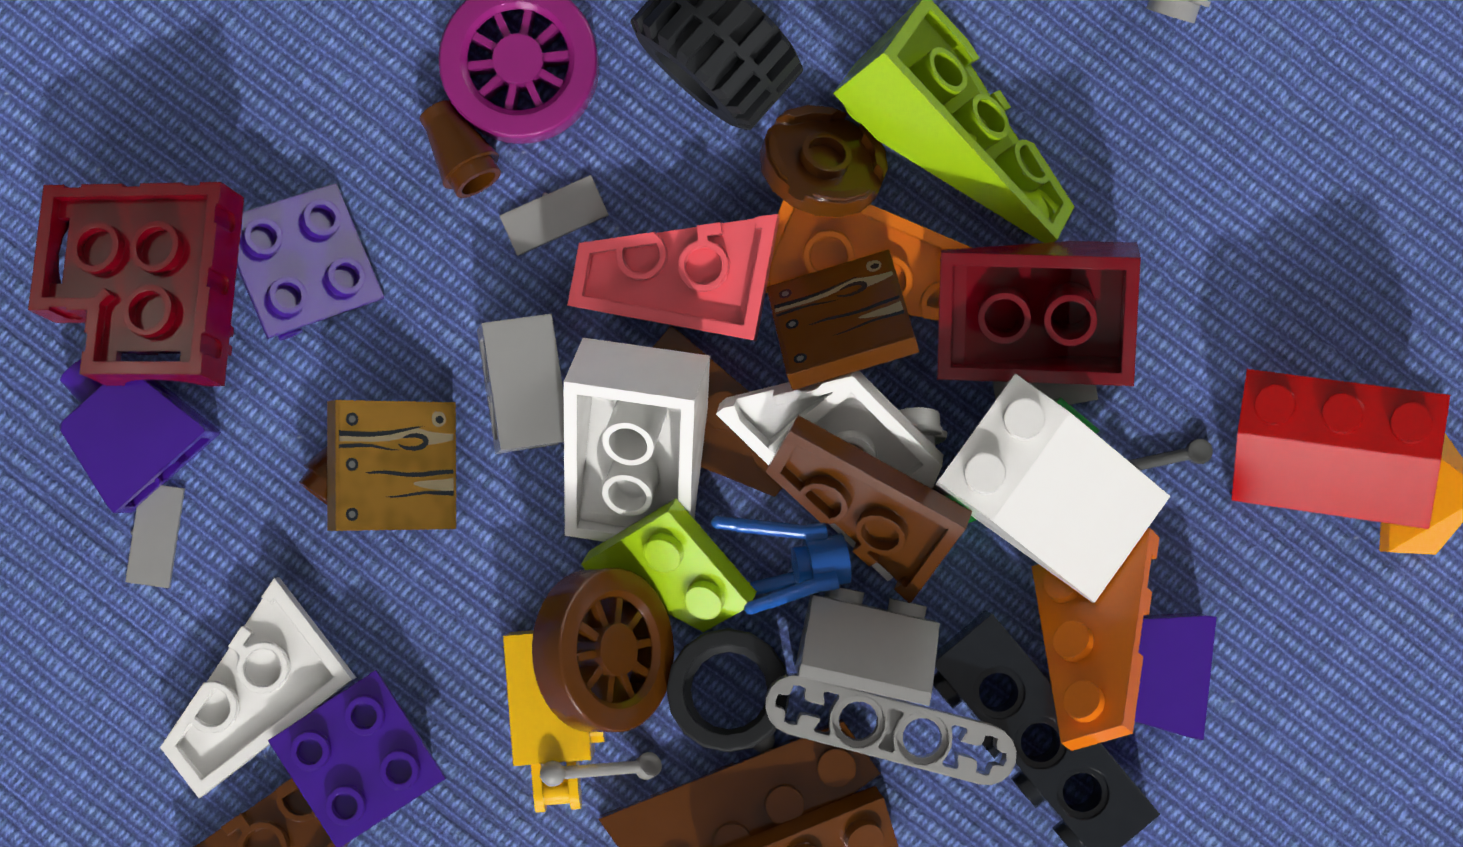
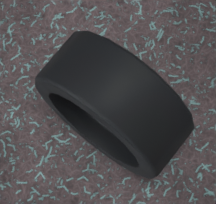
(681, 682)

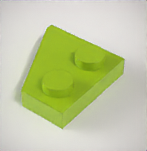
(680, 565)

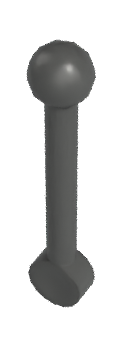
(1197, 452)

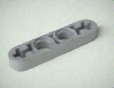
(887, 736)

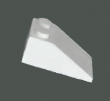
(631, 434)
(1052, 488)

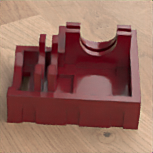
(144, 274)

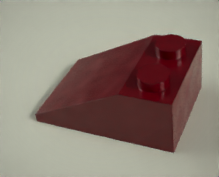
(1040, 313)

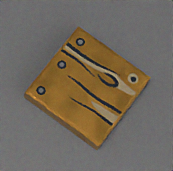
(391, 465)

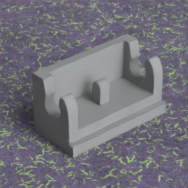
(522, 382)

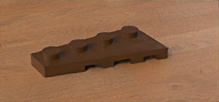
(743, 796)

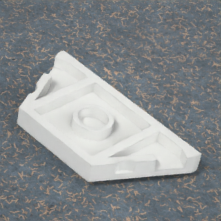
(845, 407)

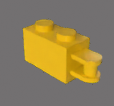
(537, 731)

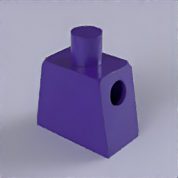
(131, 436)
(1176, 672)

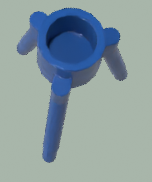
(816, 565)

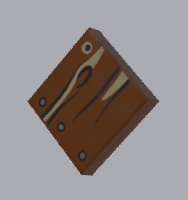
(841, 320)

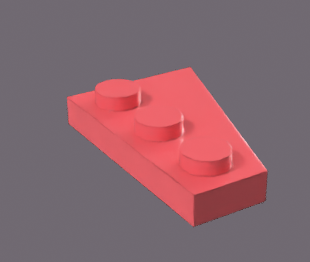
(684, 278)

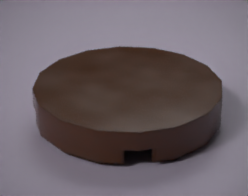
(822, 161)

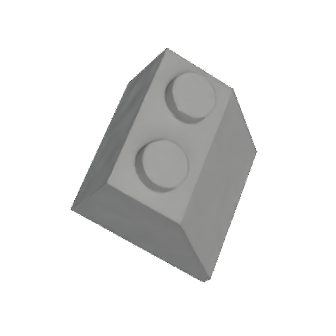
(869, 646)

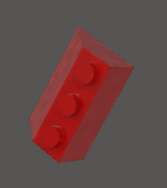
(1339, 448)

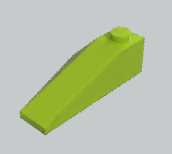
(932, 108)

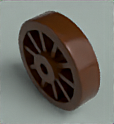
(591, 661)

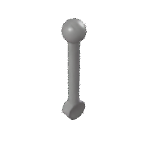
(645, 766)

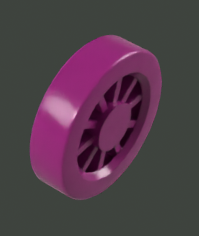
(519, 67)

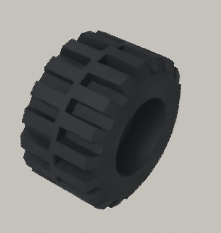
(720, 54)

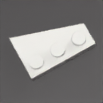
(264, 683)

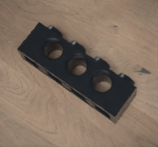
(1116, 805)

